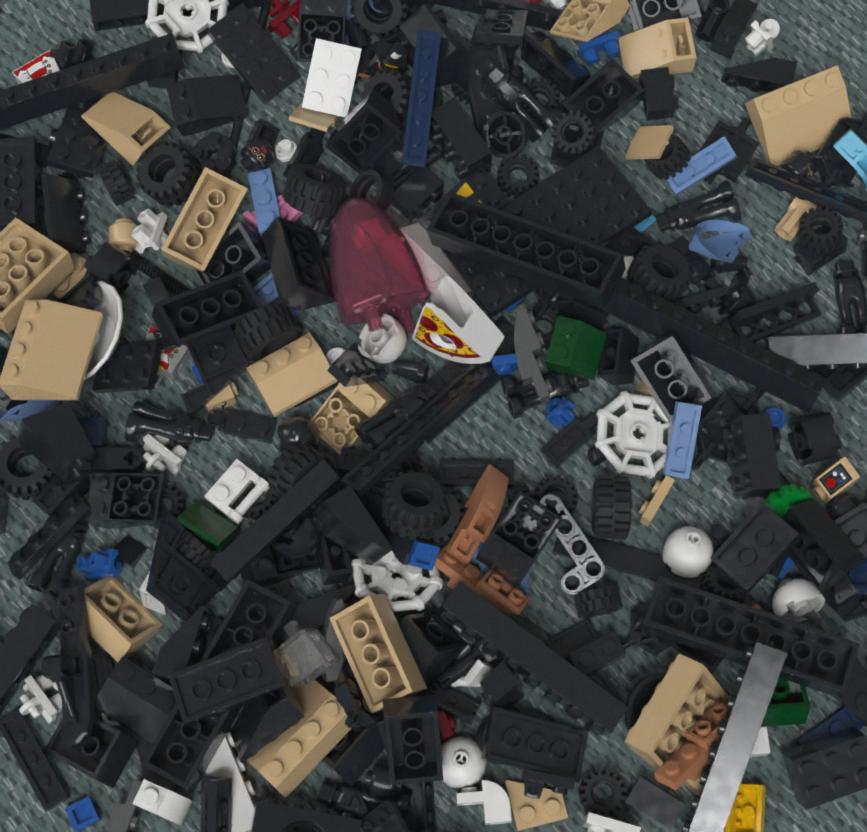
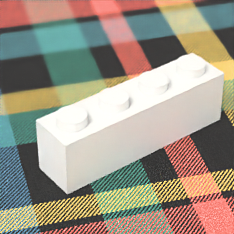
(228, 765)

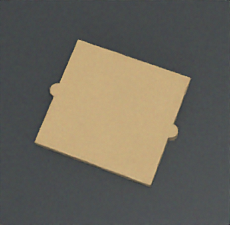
(313, 118)
(649, 142)

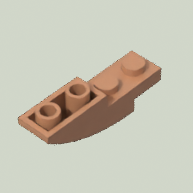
(482, 513)
(489, 586)
(693, 754)

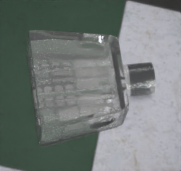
(305, 654)

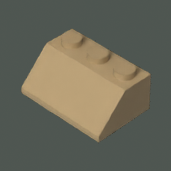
(291, 374)
(117, 618)

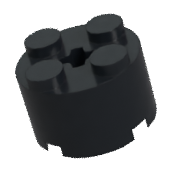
(112, 266)
(813, 437)

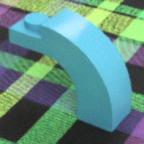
(854, 151)

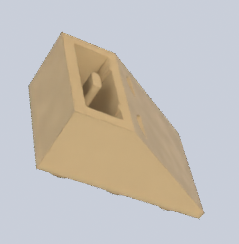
(589, 18)
(659, 46)
(126, 125)
(347, 408)

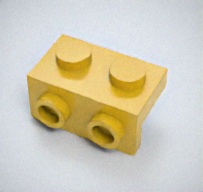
(747, 810)

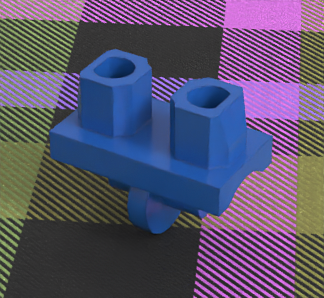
(603, 41)
(100, 564)

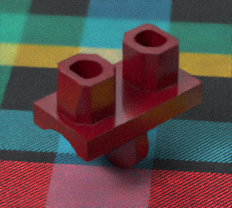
(279, 24)

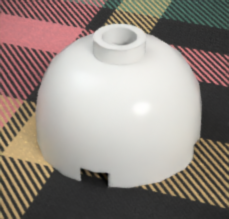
(386, 343)
(688, 551)
(799, 596)
(470, 771)

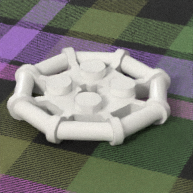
(186, 25)
(624, 438)
(407, 586)

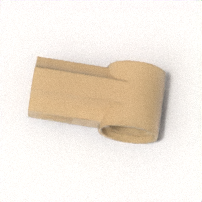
(789, 224)

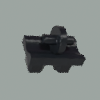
(72, 55)

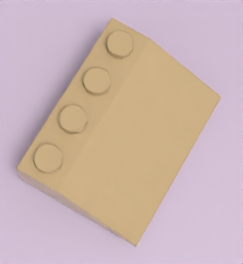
(799, 114)
(28, 269)
(50, 351)
(674, 708)
(303, 746)

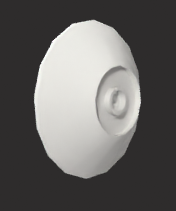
(110, 327)

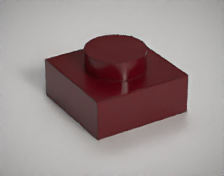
(446, 725)

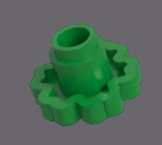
(785, 497)

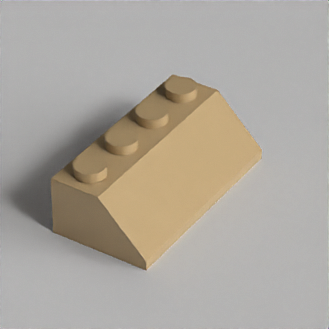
(203, 220)
(377, 651)

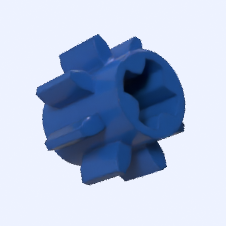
(560, 412)

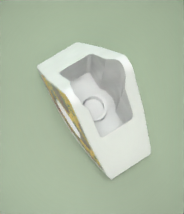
(456, 326)

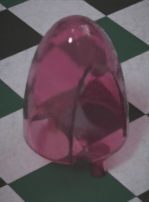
(373, 267)

